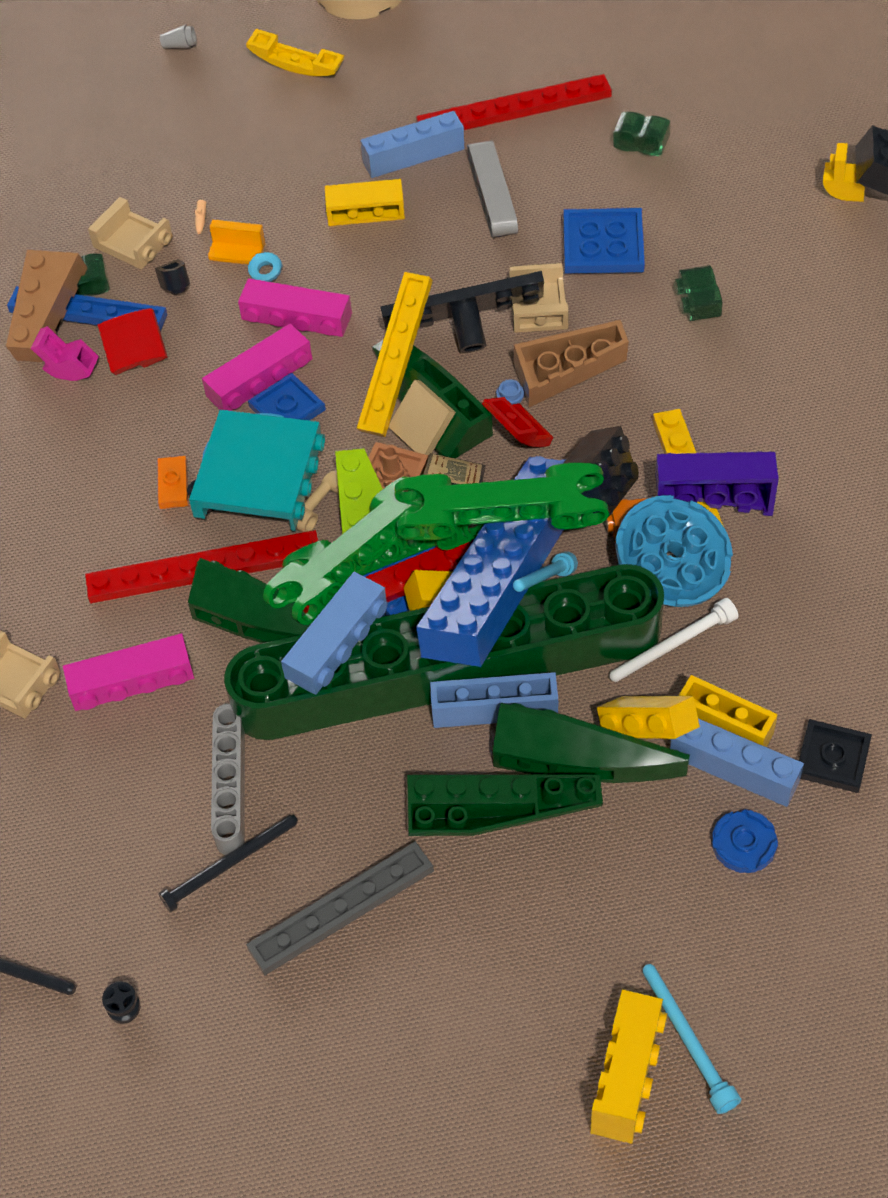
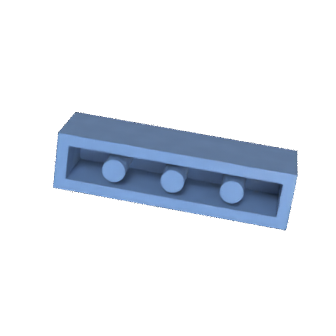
(412, 144)
(334, 633)
(479, 699)
(741, 762)

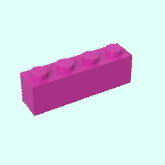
(294, 305)
(257, 368)
(128, 672)

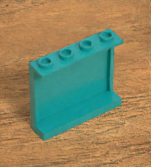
(258, 466)

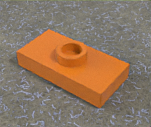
(172, 482)

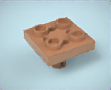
(396, 463)

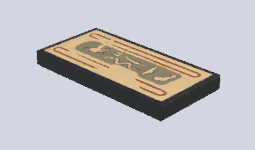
(458, 470)

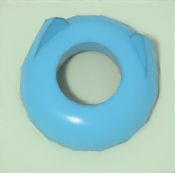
(262, 259)

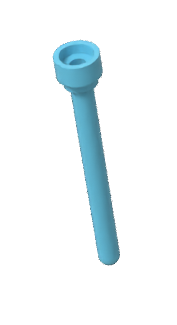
(562, 565)
(722, 1095)

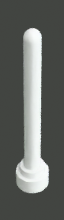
(723, 612)

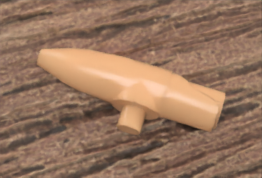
(200, 215)

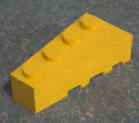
(626, 1067)

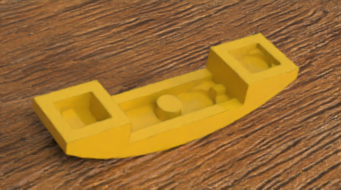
(293, 59)

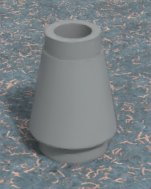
(181, 37)

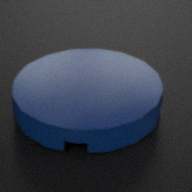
(744, 841)

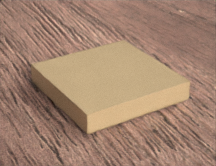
(421, 418)

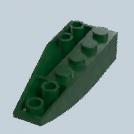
(471, 421)
(236, 604)
(562, 745)
(493, 802)

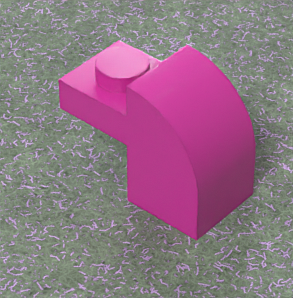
(63, 360)

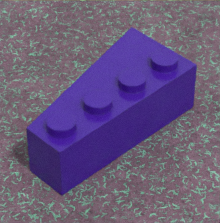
(720, 479)

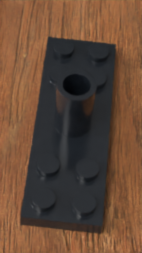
(467, 302)

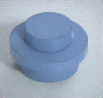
(511, 391)

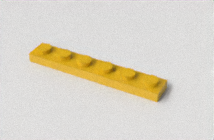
(394, 354)
(676, 439)

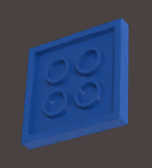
(603, 240)

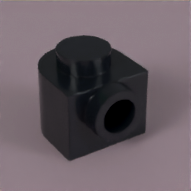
(173, 276)

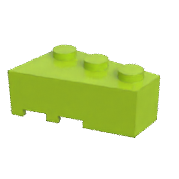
(356, 485)

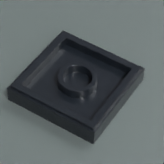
(834, 755)

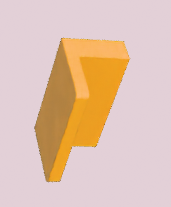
(235, 241)

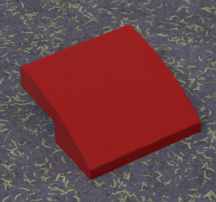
(132, 340)
(518, 422)

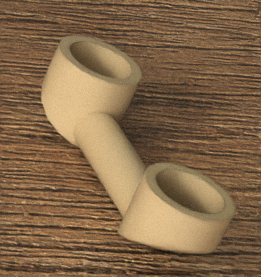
(328, 483)

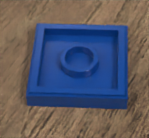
(288, 398)

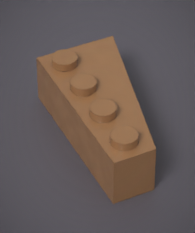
(42, 296)
(566, 359)

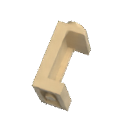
(129, 235)
(550, 310)
(24, 678)

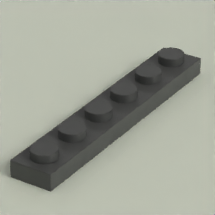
(339, 908)

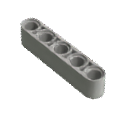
(492, 189)
(229, 791)

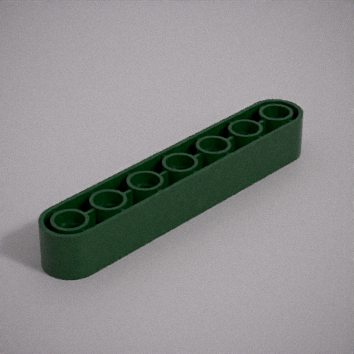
(555, 628)

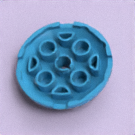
(690, 534)

